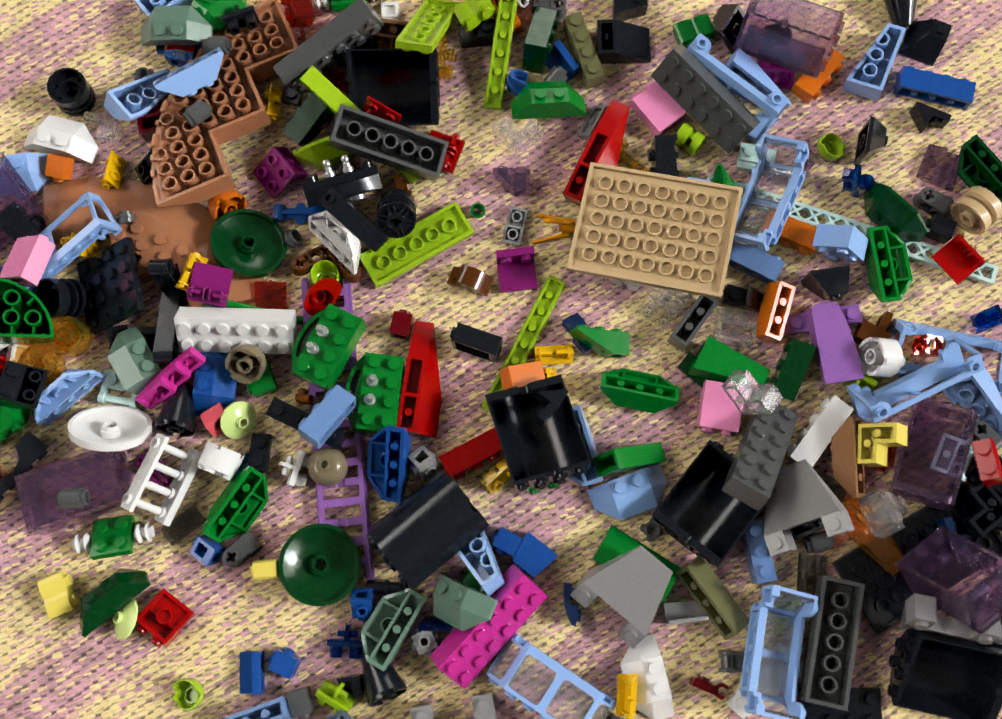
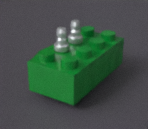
(327, 346)
(376, 392)

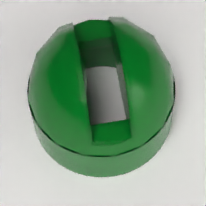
(479, 206)

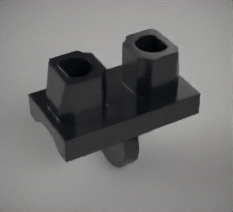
(240, 18)

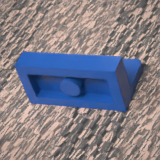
(562, 57)
(252, 672)

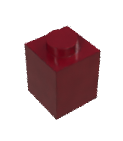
(401, 324)

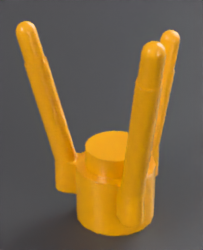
(565, 226)

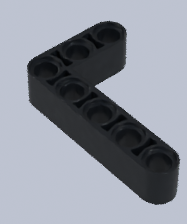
(166, 277)

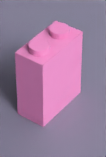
(657, 109)
(28, 260)
(717, 410)

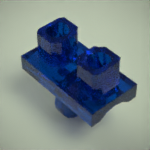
(854, 180)
(987, 319)
(337, 645)

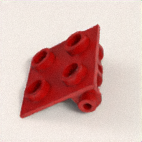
(380, 110)
(453, 150)
(958, 259)

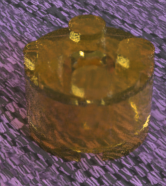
(71, 337)
(44, 358)

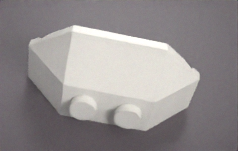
(64, 138)
(336, 238)
(653, 689)

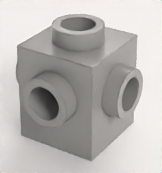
(423, 463)
(433, 642)

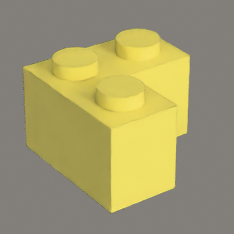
(875, 440)

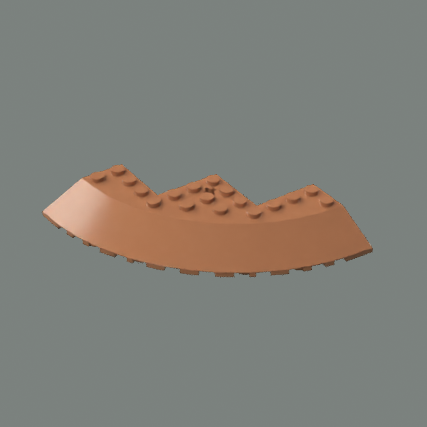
(188, 159)
(157, 231)

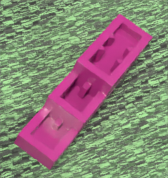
(170, 378)

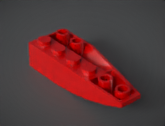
(602, 148)
(421, 384)

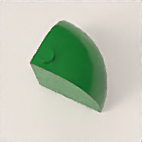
(23, 316)

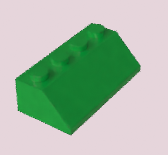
(617, 543)

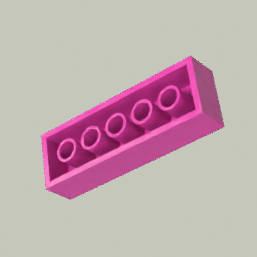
(469, 651)

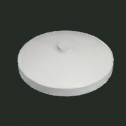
(109, 428)

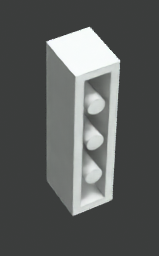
(819, 432)

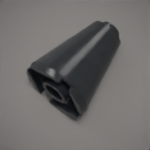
(901, 12)
(178, 413)
(381, 685)

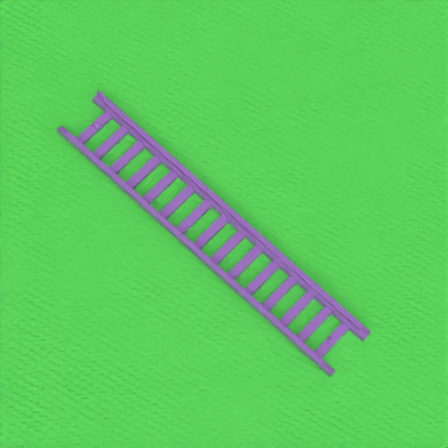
(358, 461)

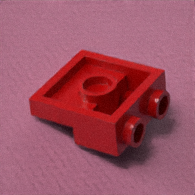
(163, 618)

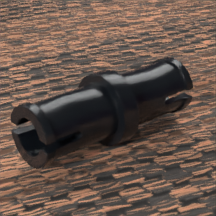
(386, 587)

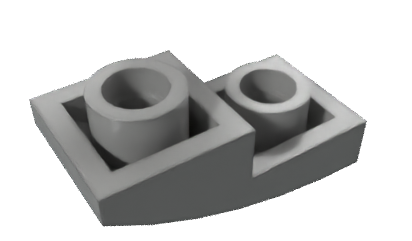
(515, 225)

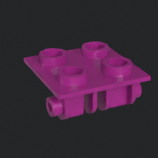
(210, 284)

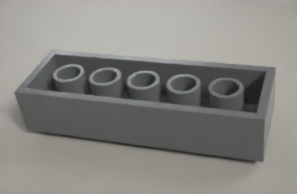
(329, 43)
(704, 98)
(387, 143)
(760, 457)
(832, 643)

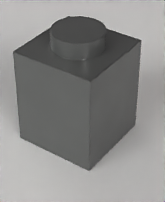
(300, 702)

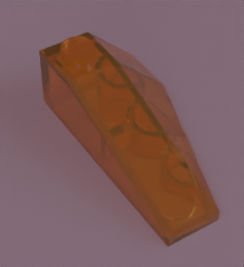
(882, 550)

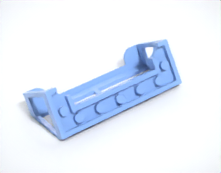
(772, 105)
(94, 230)
(913, 328)
(951, 361)

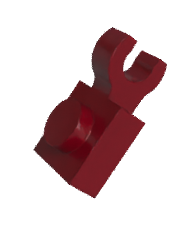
(703, 683)

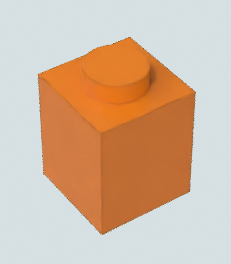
(59, 167)

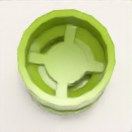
(684, 134)

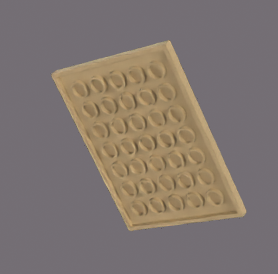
(655, 230)

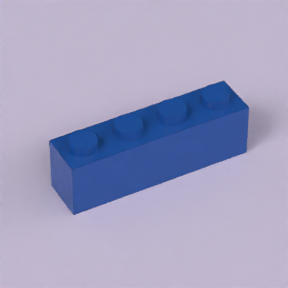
(934, 87)

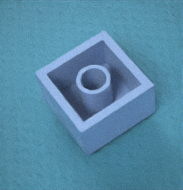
(840, 242)

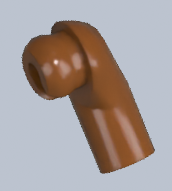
(303, 397)

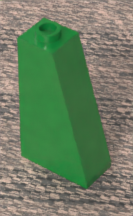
(717, 362)
(629, 458)

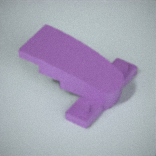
(832, 337)

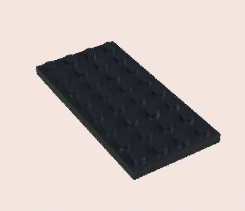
(887, 594)

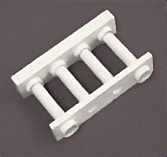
(178, 487)

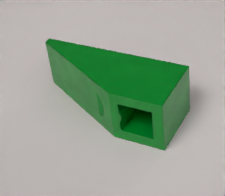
(607, 343)

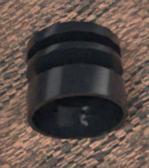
(71, 92)
(396, 204)
(61, 296)

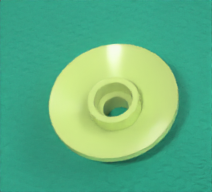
(232, 417)
(125, 620)

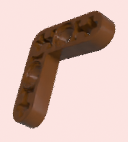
(305, 267)

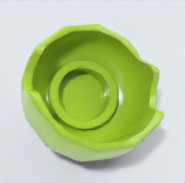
(830, 147)
(324, 269)
(188, 693)

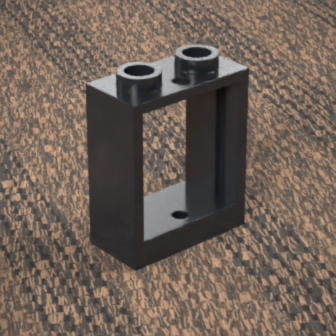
(476, 342)

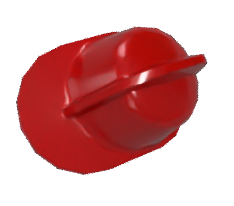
(321, 294)

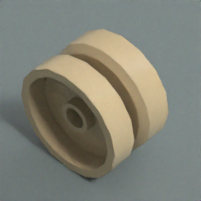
(976, 210)

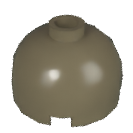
(246, 363)
(327, 466)

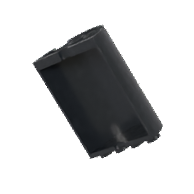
(397, 79)
(536, 453)
(702, 514)
(426, 529)
(946, 676)

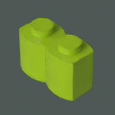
(472, 12)

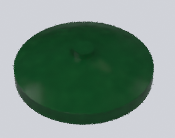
(248, 243)
(319, 565)

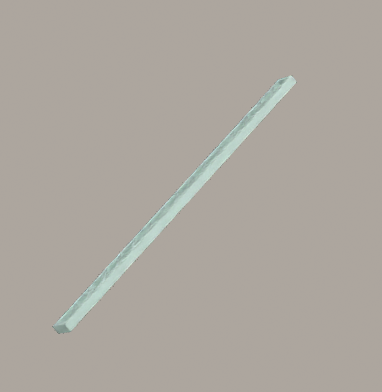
(920, 246)

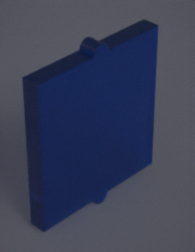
(434, 624)

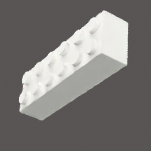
(226, 328)

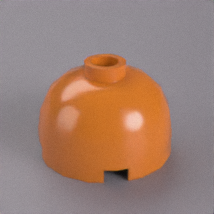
(225, 203)

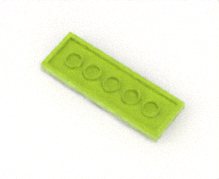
(427, 26)
(425, 241)

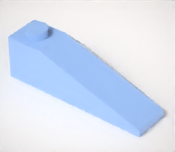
(751, 72)
(134, 98)
(979, 394)

